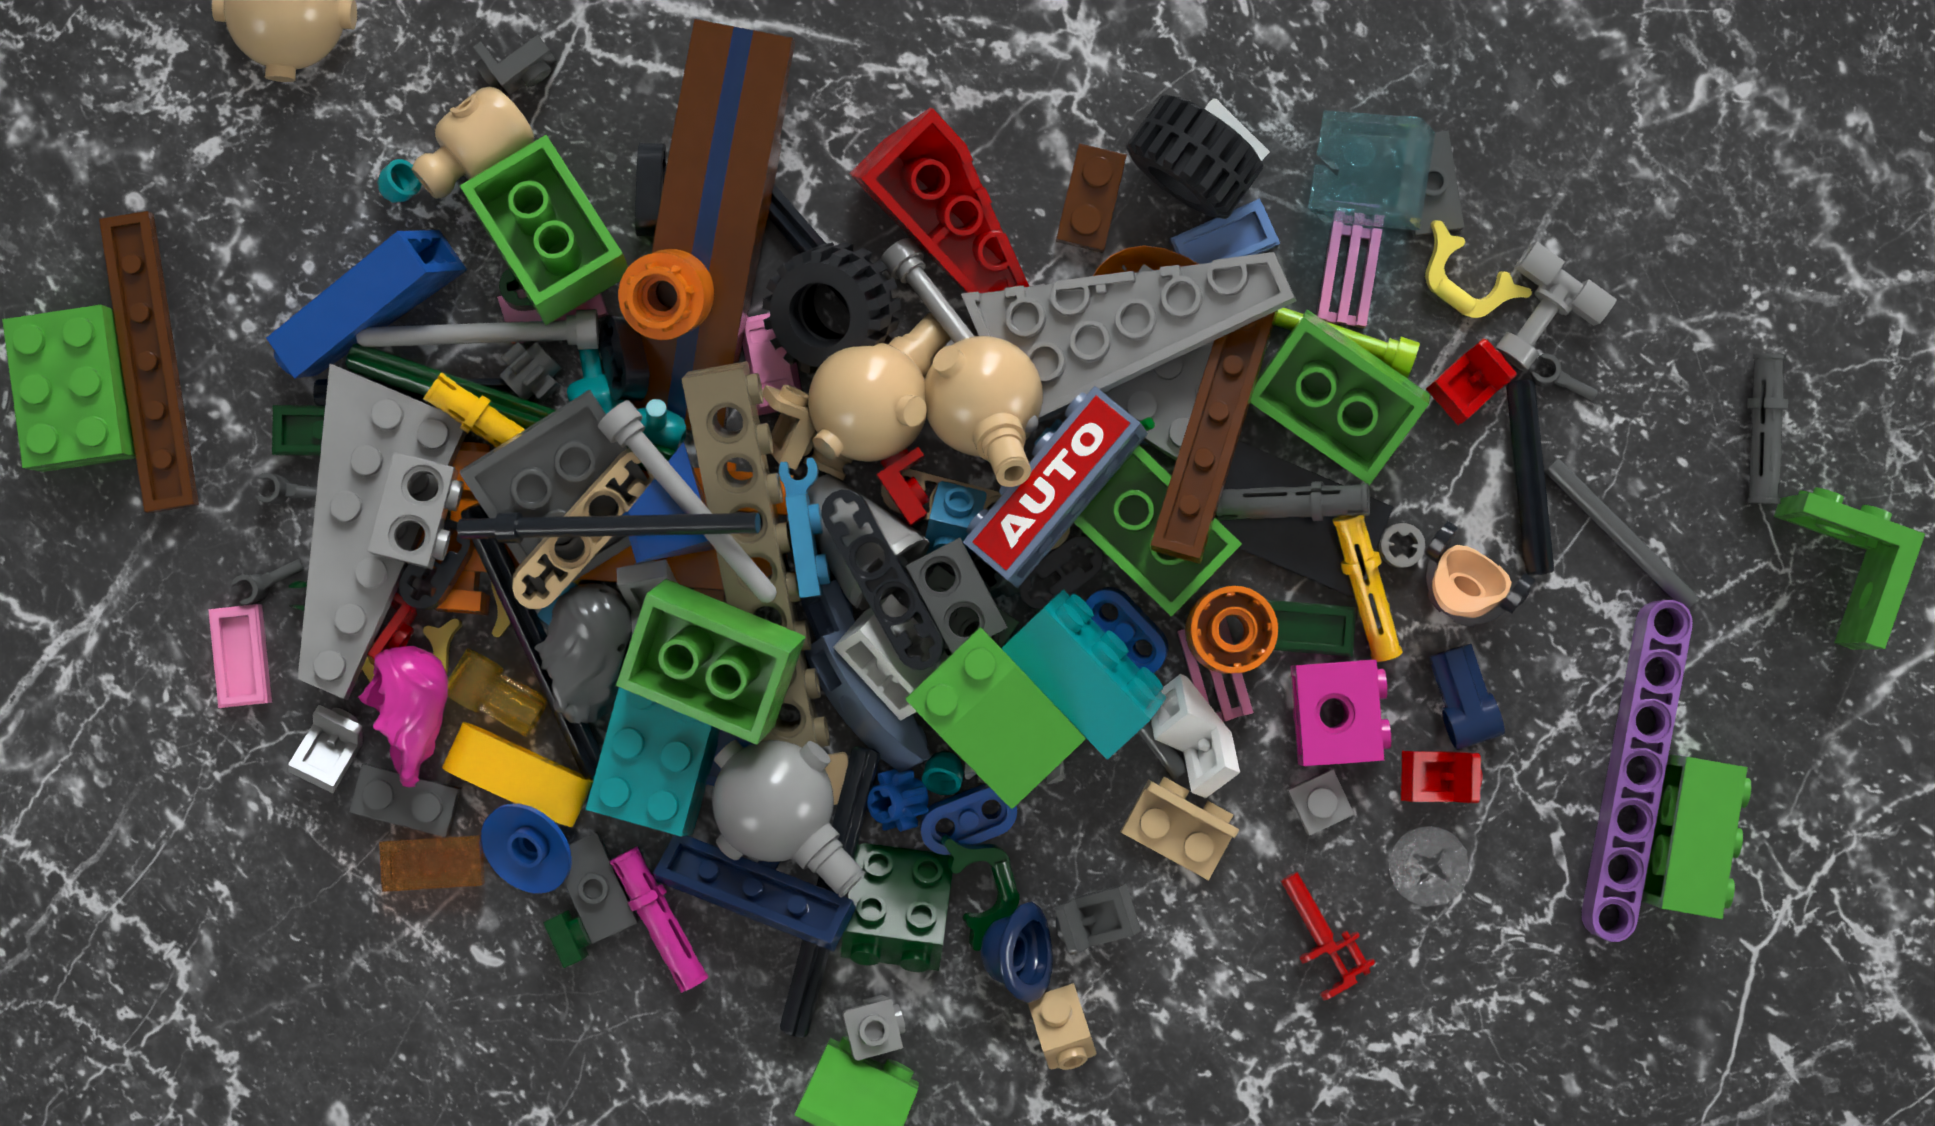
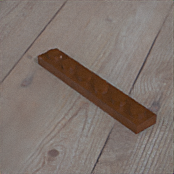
(149, 362)
(1211, 441)

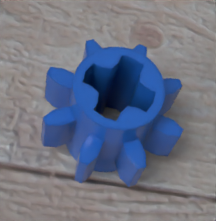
(898, 800)

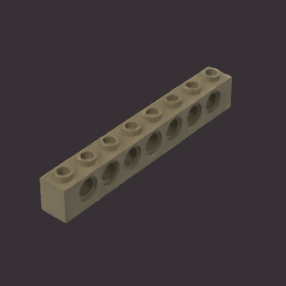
(736, 388)

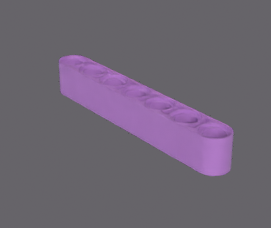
(1619, 789)

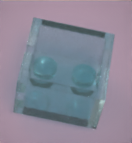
(1380, 169)

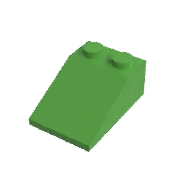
(995, 718)
(856, 1091)

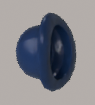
(1020, 952)

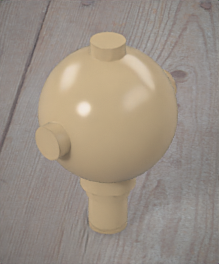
(285, 32)
(873, 397)
(982, 400)

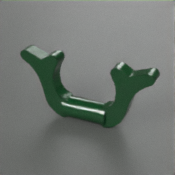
(1008, 895)

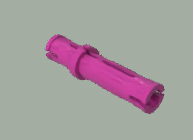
(654, 911)

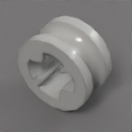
(1401, 560)

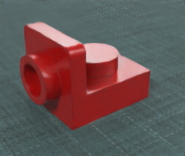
(906, 494)

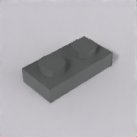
(425, 807)

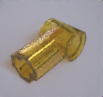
(485, 687)

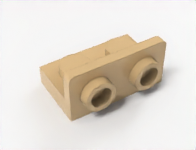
(1180, 828)

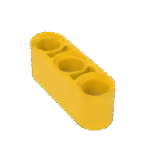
(517, 774)

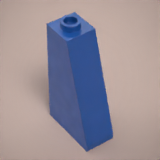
(370, 294)

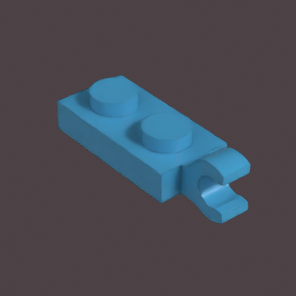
(804, 524)

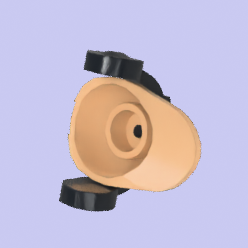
(1480, 579)

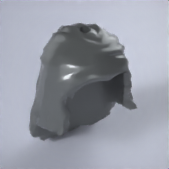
(586, 650)

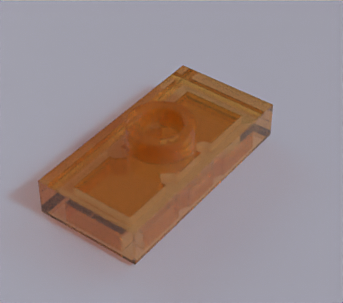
(431, 863)

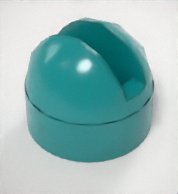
(398, 181)
(943, 773)

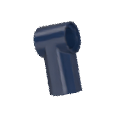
(1469, 710)

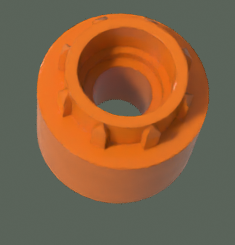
(639, 297)
(1258, 624)

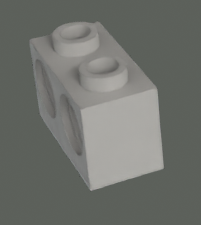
(400, 509)

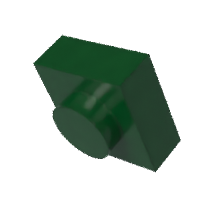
(568, 938)

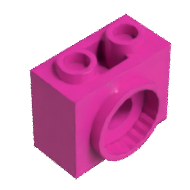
(1361, 732)

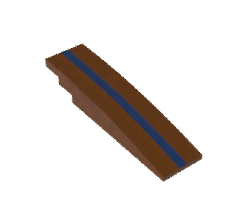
(719, 193)

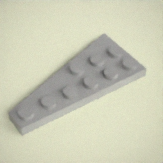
(1126, 322)
(345, 583)

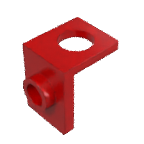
(397, 631)

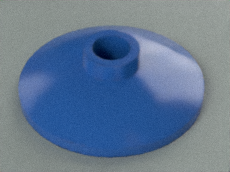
(526, 848)

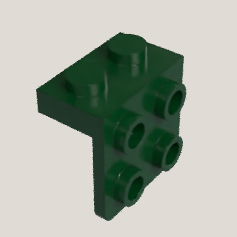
(898, 908)

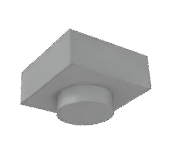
(1320, 802)

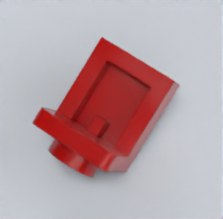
(1471, 381)
(1441, 776)

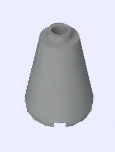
(905, 540)

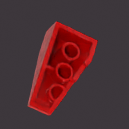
(935, 196)

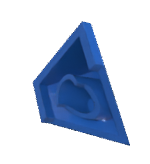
(658, 502)

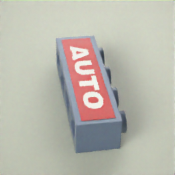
(1063, 480)

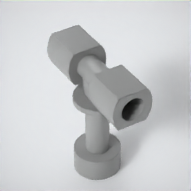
(1557, 294)

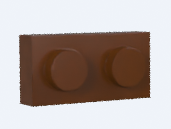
(1091, 198)

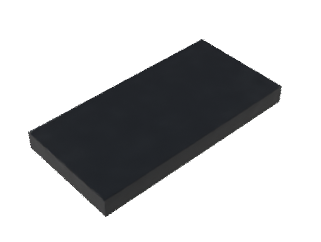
(1295, 542)

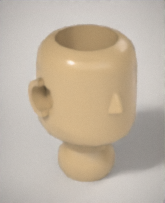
(473, 139)

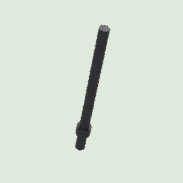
(514, 527)

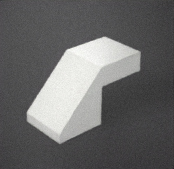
(1196, 729)

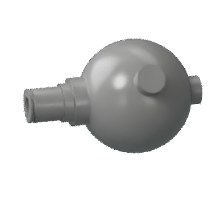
(778, 806)

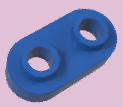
(1130, 626)
(970, 822)

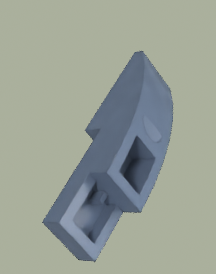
(898, 742)

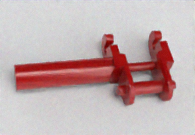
(1323, 937)

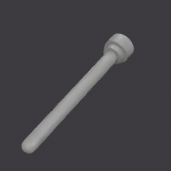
(906, 263)
(576, 329)
(624, 426)

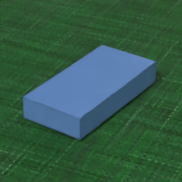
(1242, 234)

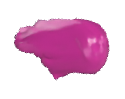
(411, 698)

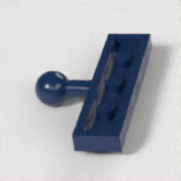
(755, 891)

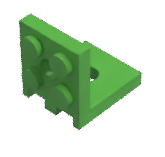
(1885, 567)

